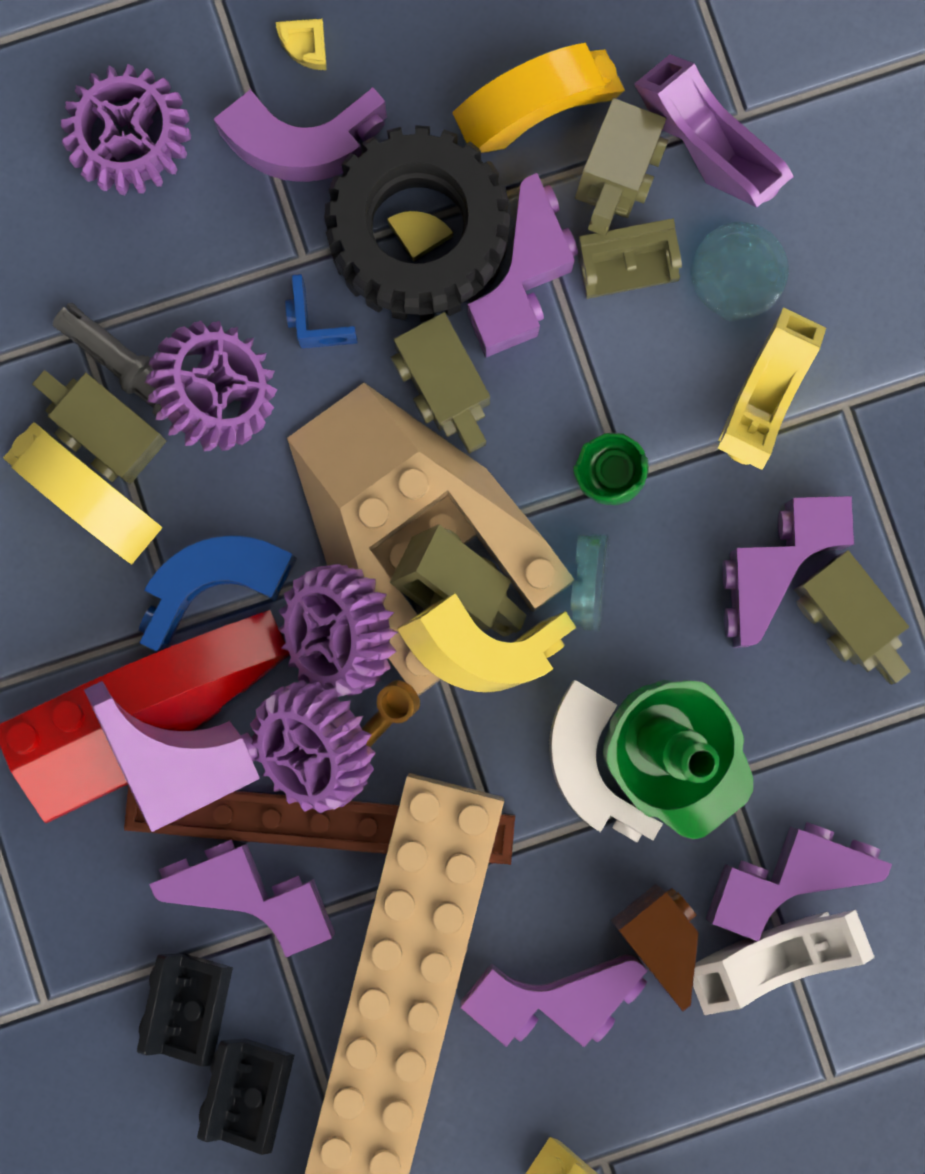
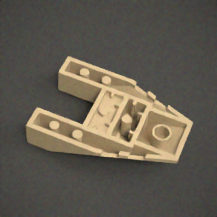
(385, 477)

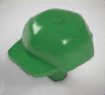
(679, 756)

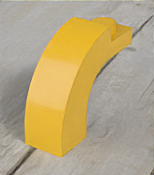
(534, 92)

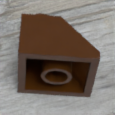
(663, 938)

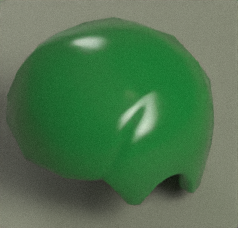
(611, 469)

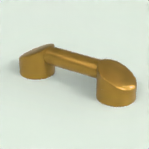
(395, 705)

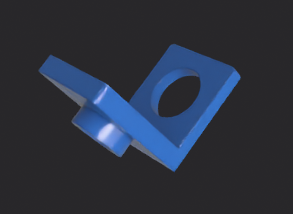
(298, 318)

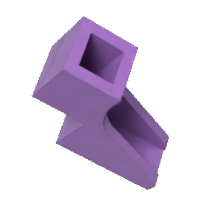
(718, 143)
(539, 255)
(763, 574)
(805, 865)
(233, 883)
(576, 1003)

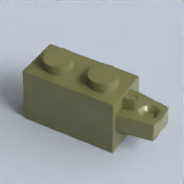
(619, 163)
(444, 378)
(101, 424)
(441, 565)
(855, 615)

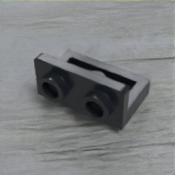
(184, 1008)
(245, 1095)

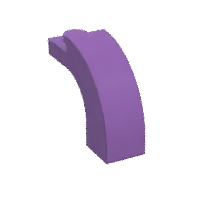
(294, 151)

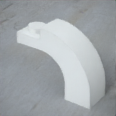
(574, 766)
(782, 955)

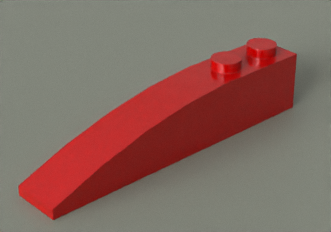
(60, 747)

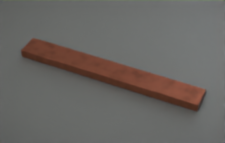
(274, 821)

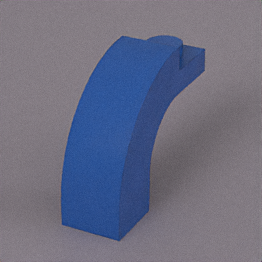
(206, 565)

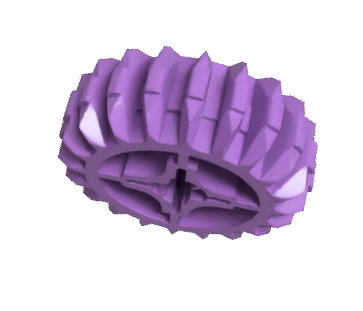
(146, 99)
(197, 397)
(337, 629)
(312, 746)

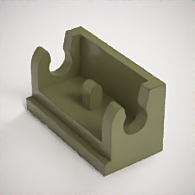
(629, 258)

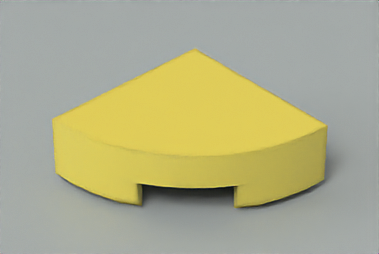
(304, 42)
(419, 232)

